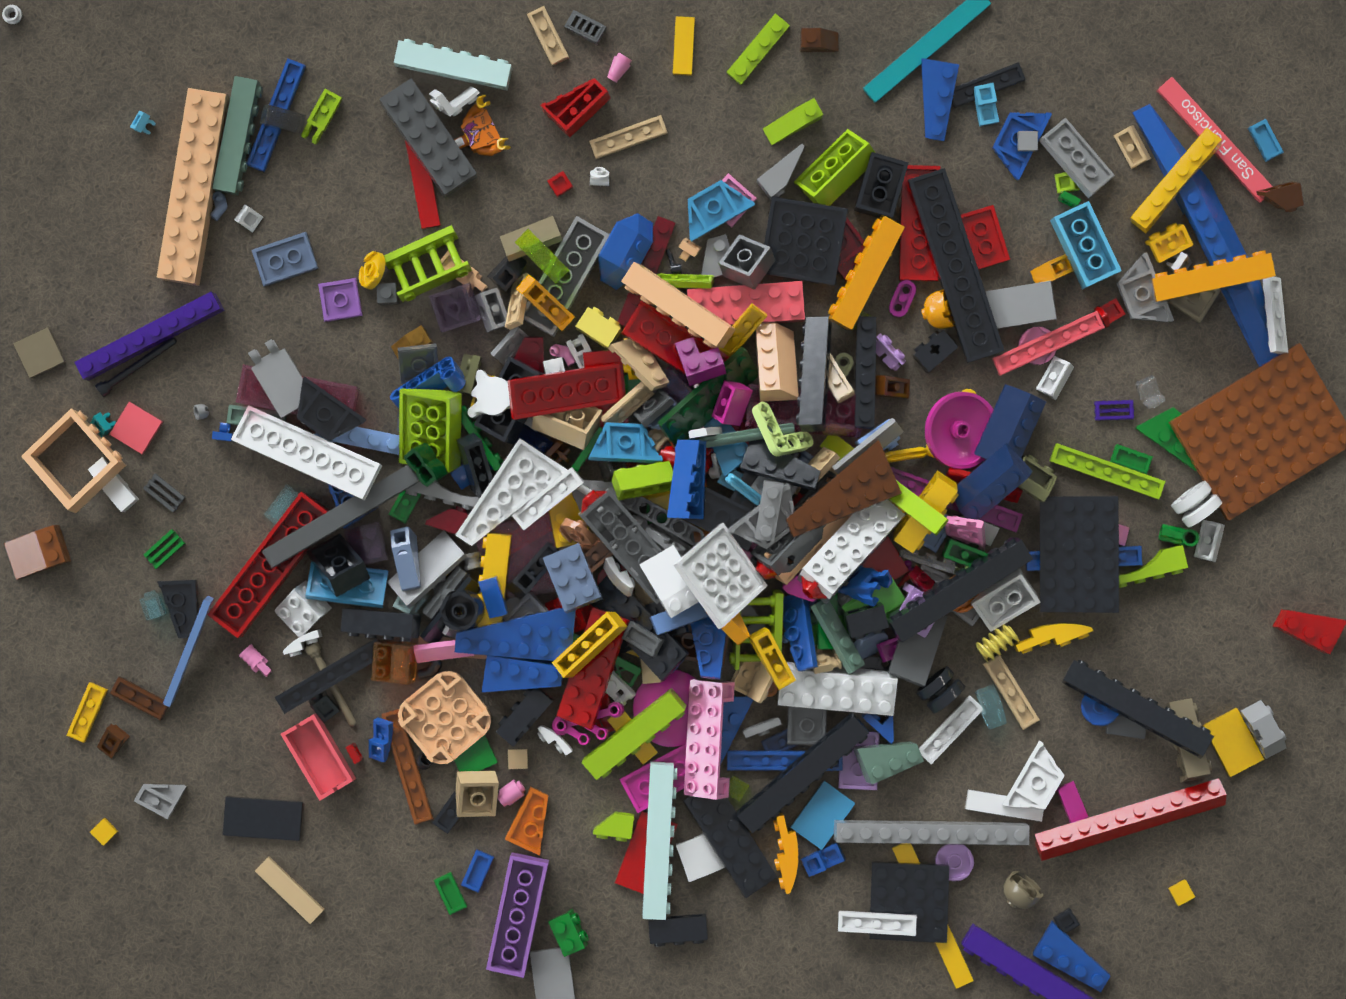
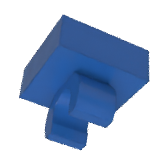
(224, 433)

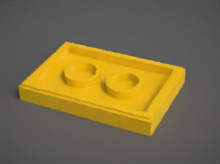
(1233, 742)

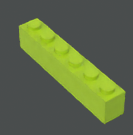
(634, 733)

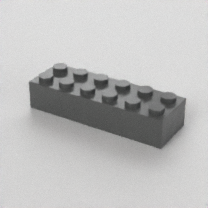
(428, 138)

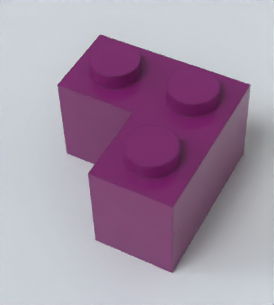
(699, 366)

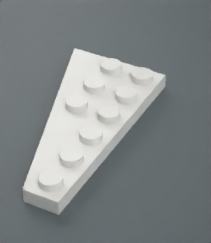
(515, 483)

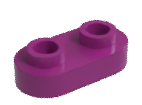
(902, 299)

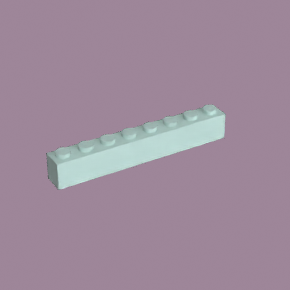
(658, 840)

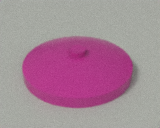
(956, 428)
(647, 693)

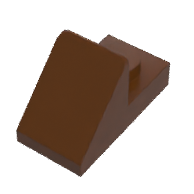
(112, 740)

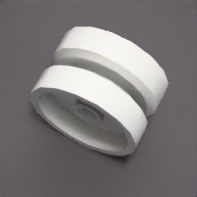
(1196, 503)

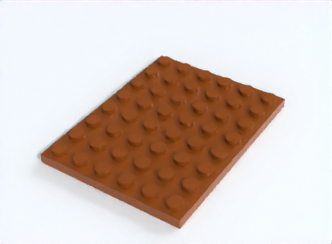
(1262, 431)

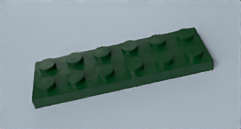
(698, 405)

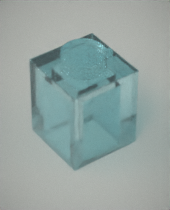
(153, 605)

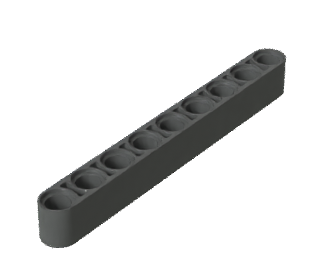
(340, 516)

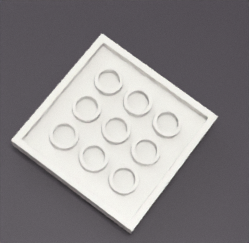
(720, 575)

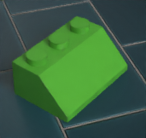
(889, 597)

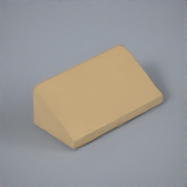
(1132, 146)

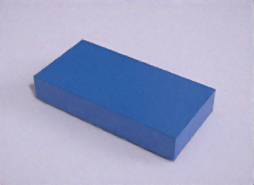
(477, 870)

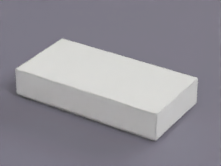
(697, 433)

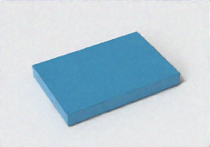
(818, 815)

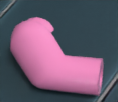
(564, 352)

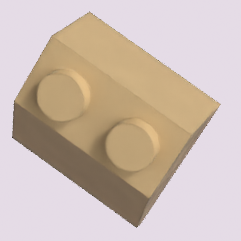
(476, 793)

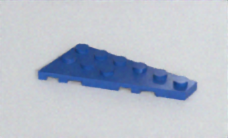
(528, 637)

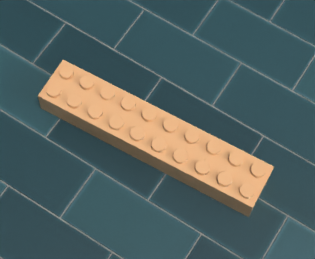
(192, 187)

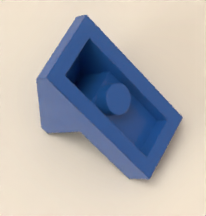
(885, 728)

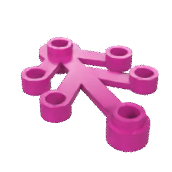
(578, 735)

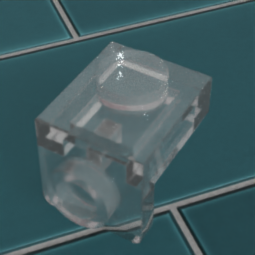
(1149, 392)

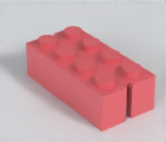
(318, 756)

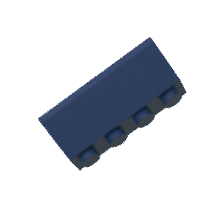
(1010, 422)
(991, 482)

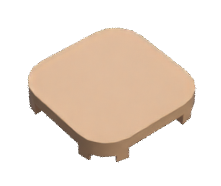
(444, 717)

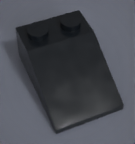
(881, 186)
(338, 565)

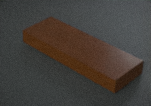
(139, 698)

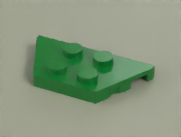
(1161, 433)

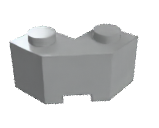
(1264, 728)

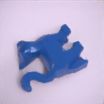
(864, 583)

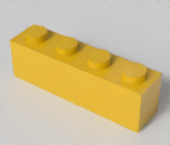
(589, 644)

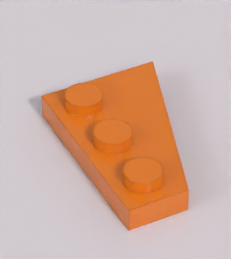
(529, 822)

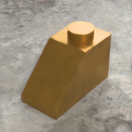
(415, 337)

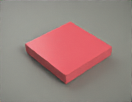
(136, 428)

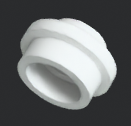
(6, 14)

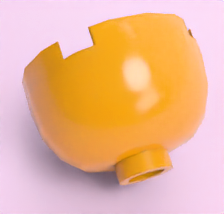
(937, 311)

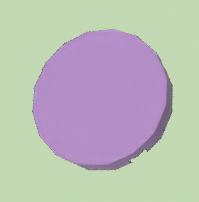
(956, 856)

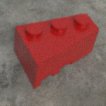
(577, 106)
(1311, 629)

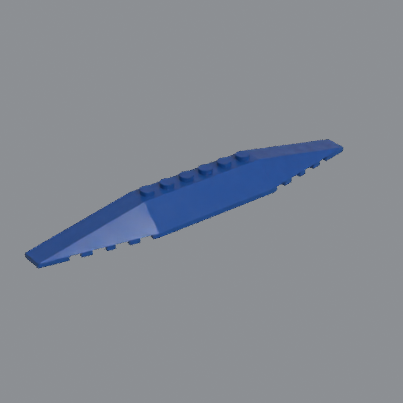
(1212, 230)

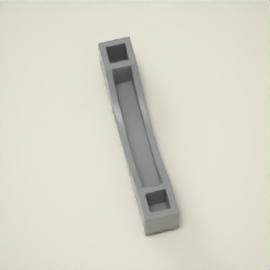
(437, 491)

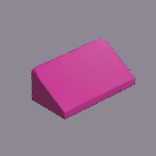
(1072, 802)

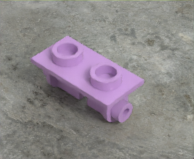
(893, 356)

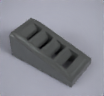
(599, 34)

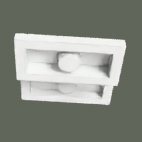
(698, 858)

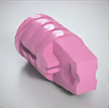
(255, 660)

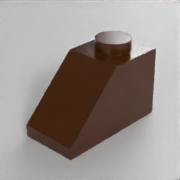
(818, 40)
(1283, 196)
(891, 386)

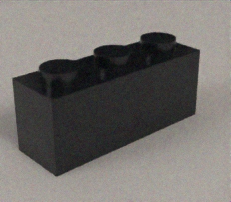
(475, 463)
(678, 930)

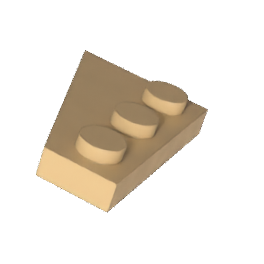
(642, 362)

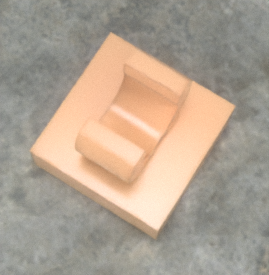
(689, 248)

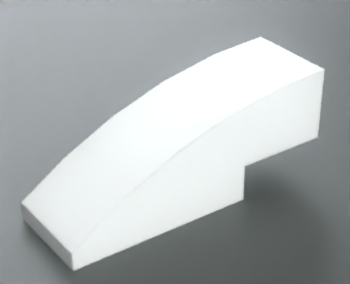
(116, 489)

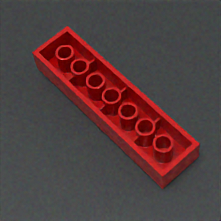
(257, 580)

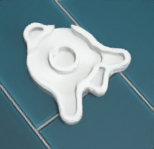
(491, 395)

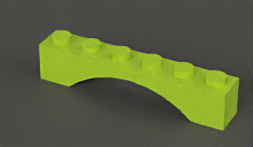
(1165, 561)

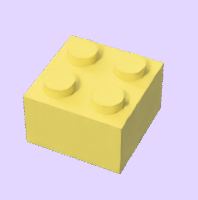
(599, 328)

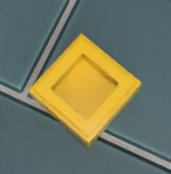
(103, 831)
(1181, 892)

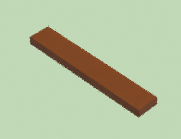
(408, 770)

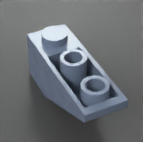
(406, 557)

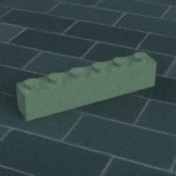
(236, 136)

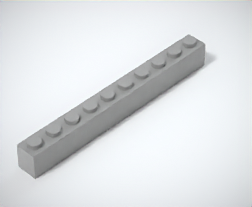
(931, 832)

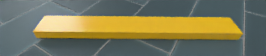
(949, 951)

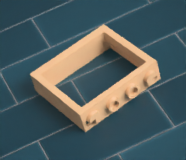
(97, 483)

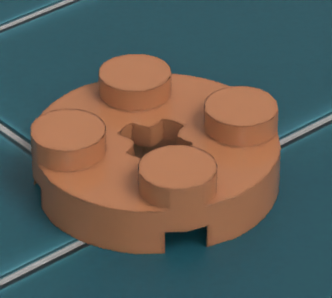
(578, 532)

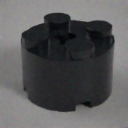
(453, 615)

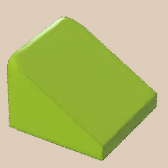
(1065, 183)

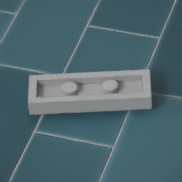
(769, 510)

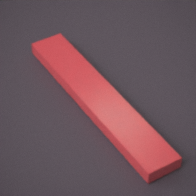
(1048, 343)

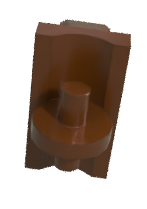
(559, 451)

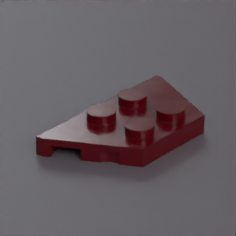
(851, 247)

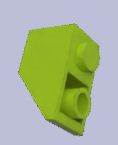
(616, 825)

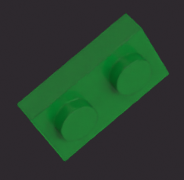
(569, 933)

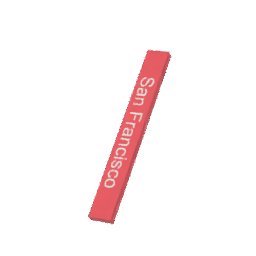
(1227, 152)

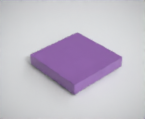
(340, 299)

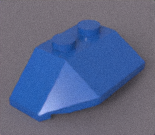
(626, 244)

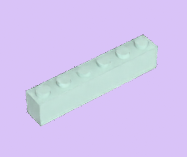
(453, 65)

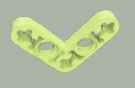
(762, 413)

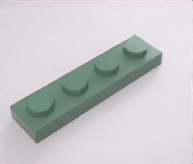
(838, 636)

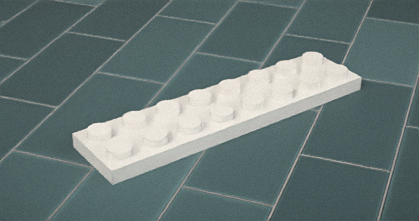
(306, 452)

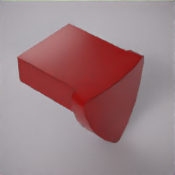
(1110, 312)

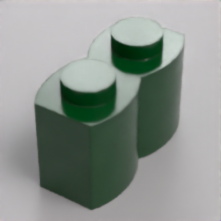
(425, 464)

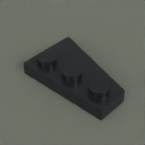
(182, 603)

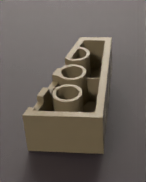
(1192, 766)

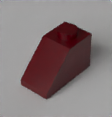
(449, 520)

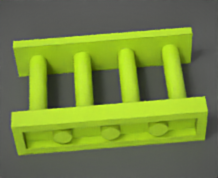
(412, 253)
(774, 620)

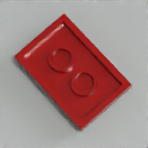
(985, 237)

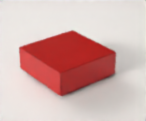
(560, 184)
(354, 753)

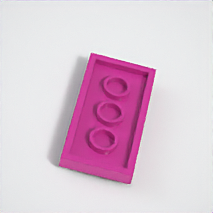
(637, 782)

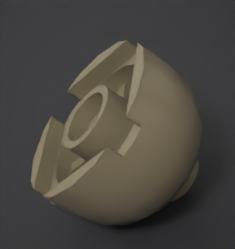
(1021, 892)

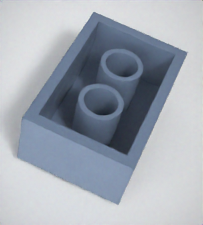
(572, 578)

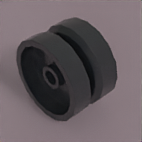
(940, 689)

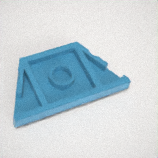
(714, 207)
(624, 444)

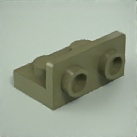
(470, 366)

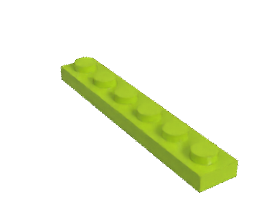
(1107, 471)

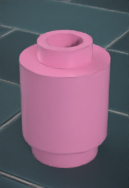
(511, 793)

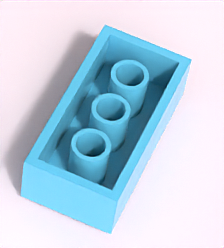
(1085, 245)

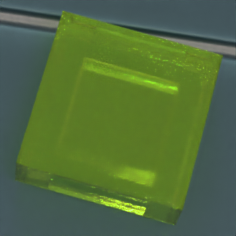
(737, 788)

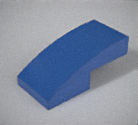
(382, 737)
(823, 859)

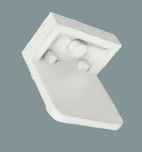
(455, 106)
(299, 612)

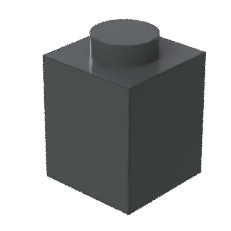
(387, 294)

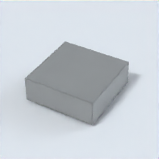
(1027, 141)

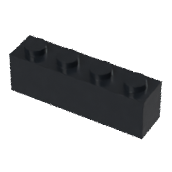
(380, 623)

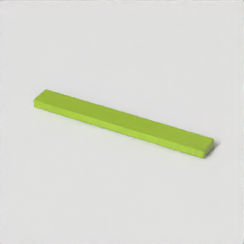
(906, 501)

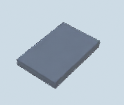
(285, 259)

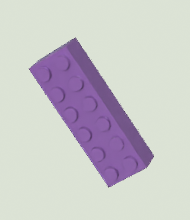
(517, 914)

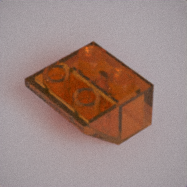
(394, 662)

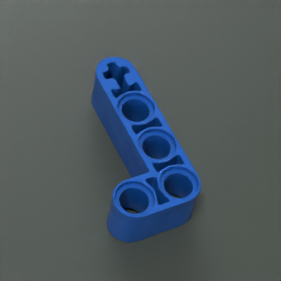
(436, 377)

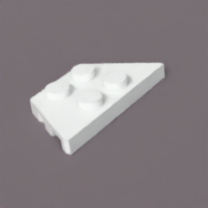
(1036, 781)

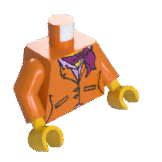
(480, 131)

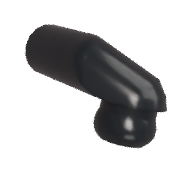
(432, 670)

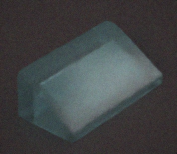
(281, 504)

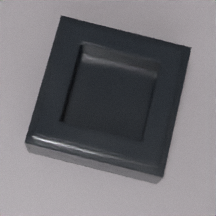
(1066, 920)

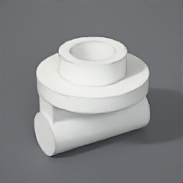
(599, 177)

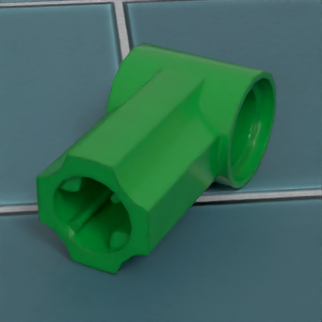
(1177, 535)

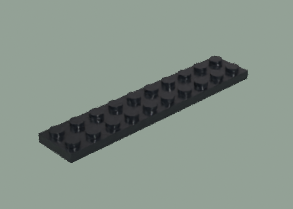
(956, 265)

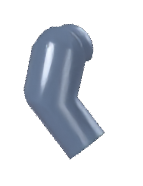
(220, 205)

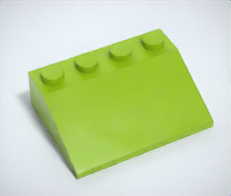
(431, 419)

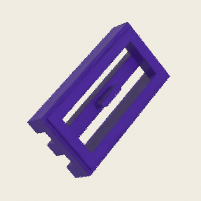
(1097, 411)

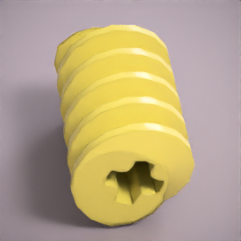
(996, 642)

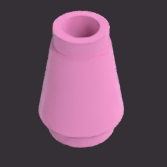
(619, 67)

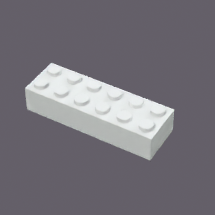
(837, 690)

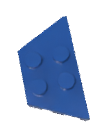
(1006, 142)
(732, 718)

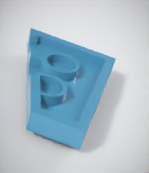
(729, 455)

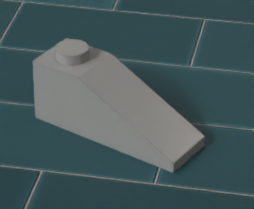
(776, 178)

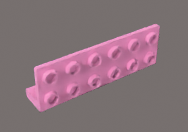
(705, 739)

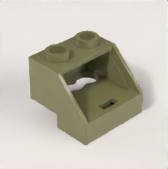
(1040, 481)

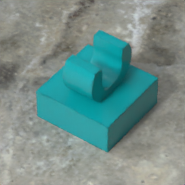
(100, 422)

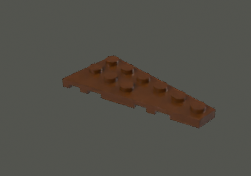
(857, 487)

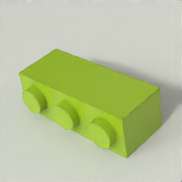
(642, 480)

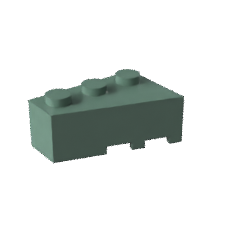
(886, 760)

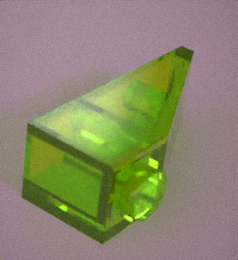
(542, 256)

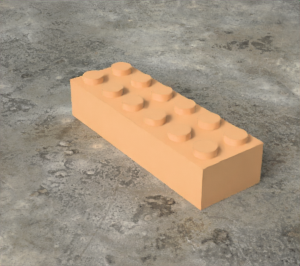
(678, 305)

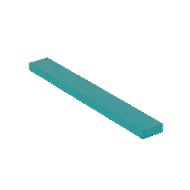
(924, 48)

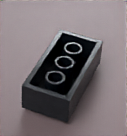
(504, 426)

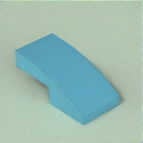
(986, 104)

